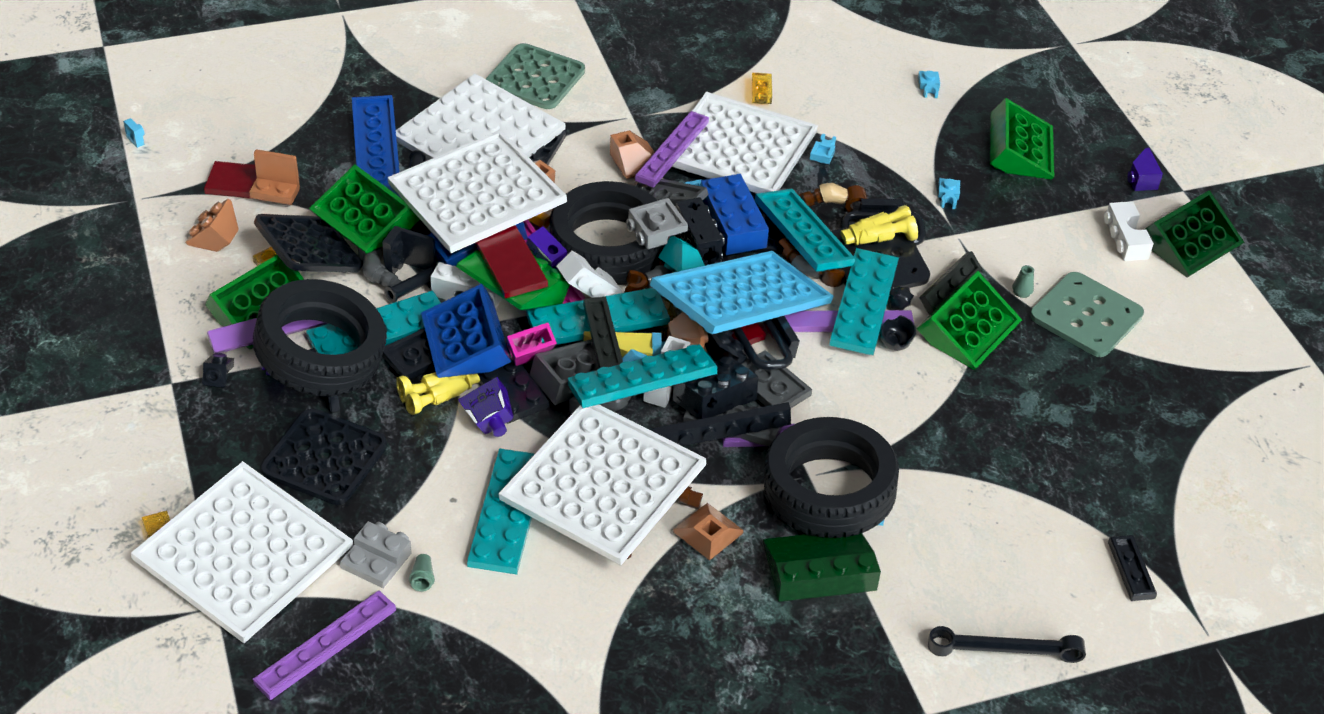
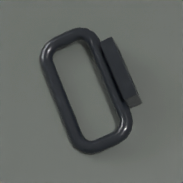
(871, 207)
(784, 339)

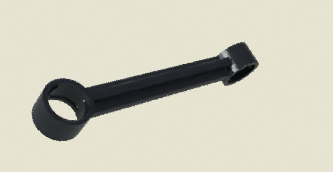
(1069, 648)

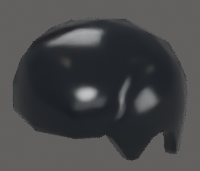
(897, 333)

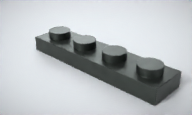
(950, 281)
(602, 332)

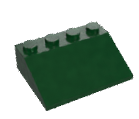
(1194, 235)
(821, 566)

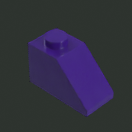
(1145, 172)

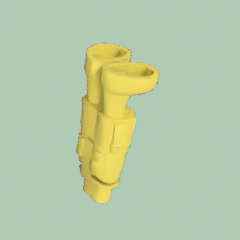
(881, 227)
(436, 390)

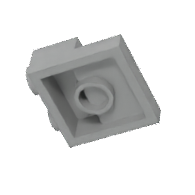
(655, 223)
(377, 554)

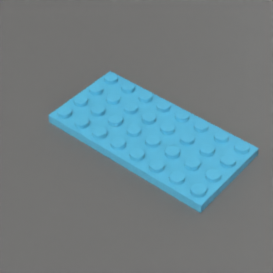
(741, 291)

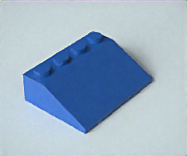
(465, 334)

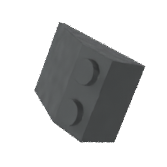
(554, 366)

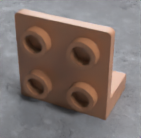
(276, 177)

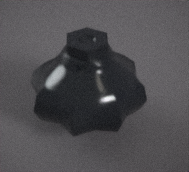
(900, 298)

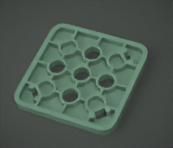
(529, 59)
(1092, 334)

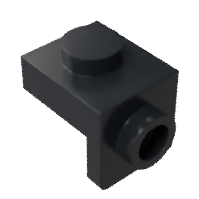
(216, 370)

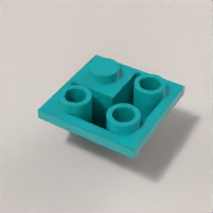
(680, 255)

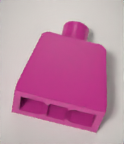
(528, 343)

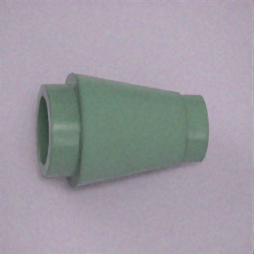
(1024, 283)
(422, 573)

